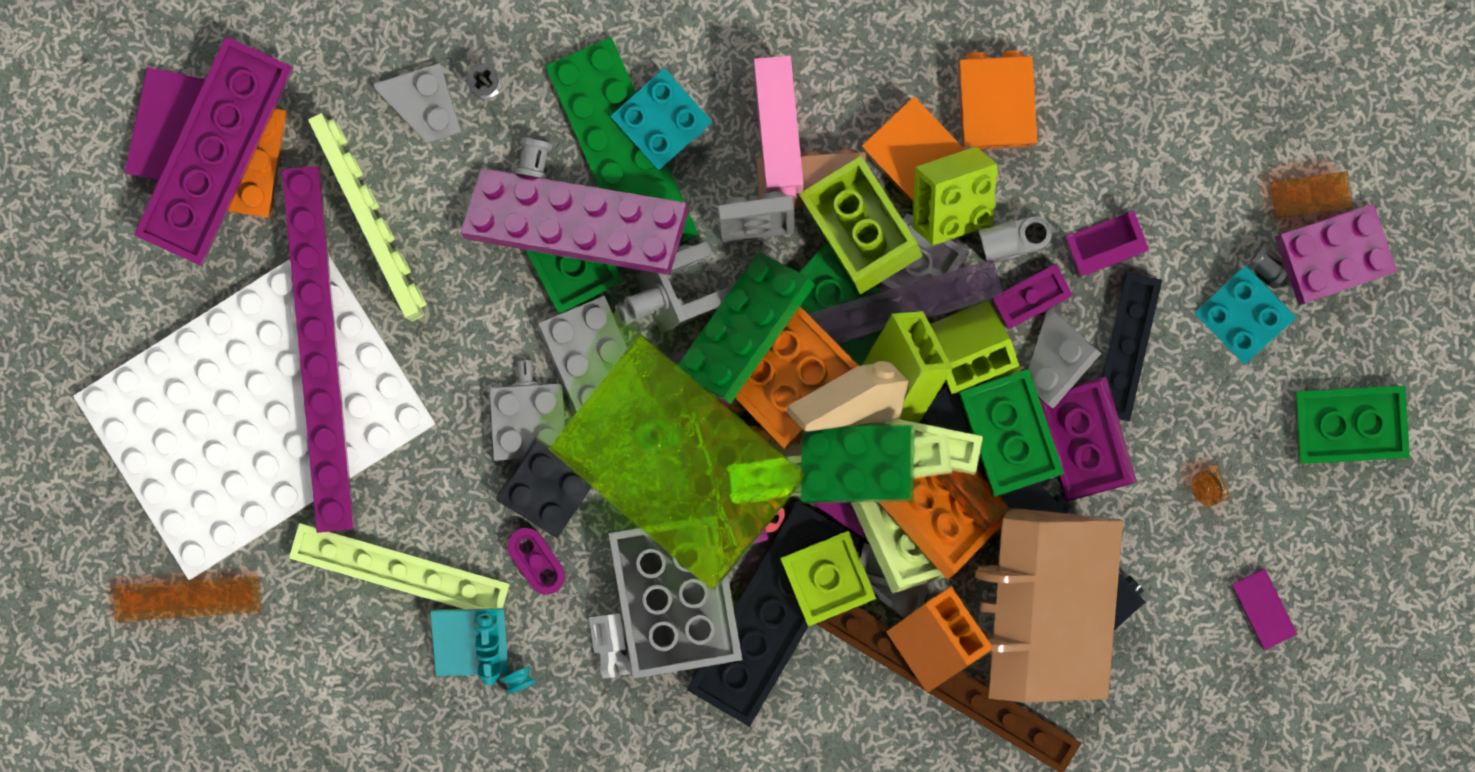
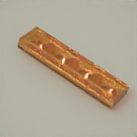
(187, 598)

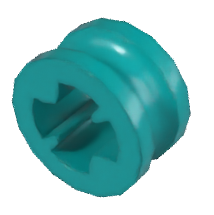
(518, 680)

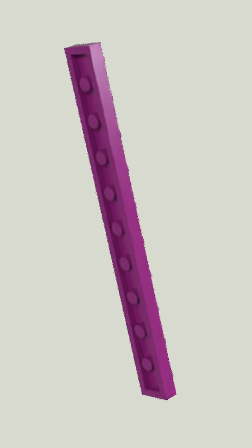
(318, 349)

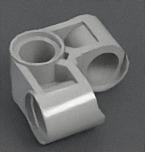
(1009, 239)

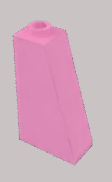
(778, 125)

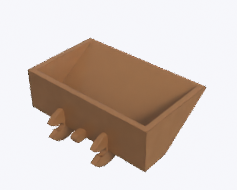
(1053, 606)

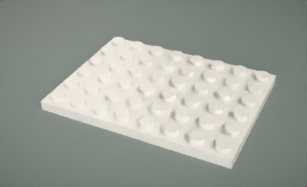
(218, 418)

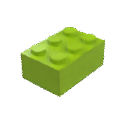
(860, 225)

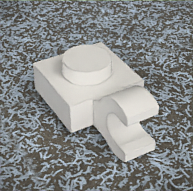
(608, 640)

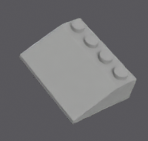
(668, 611)

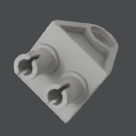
(659, 297)

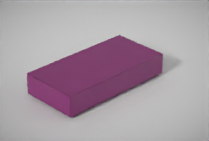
(1264, 609)

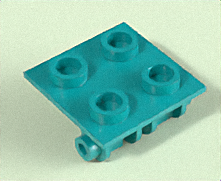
(661, 119)
(1245, 314)
(470, 643)

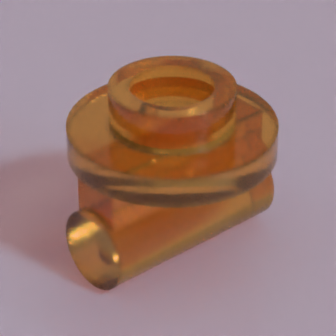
(1210, 487)

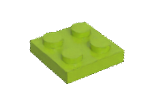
(828, 578)

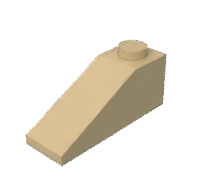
(855, 398)

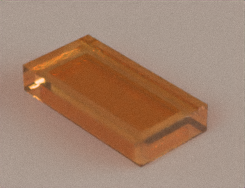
(975, 497)

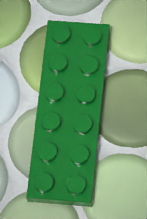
(591, 89)

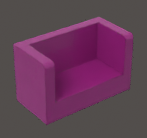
(1105, 244)

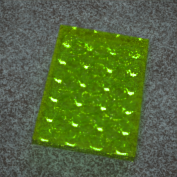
(677, 462)

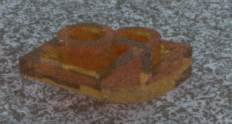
(1311, 194)

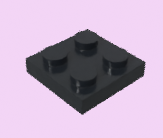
(543, 489)

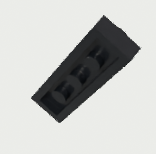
(1130, 340)

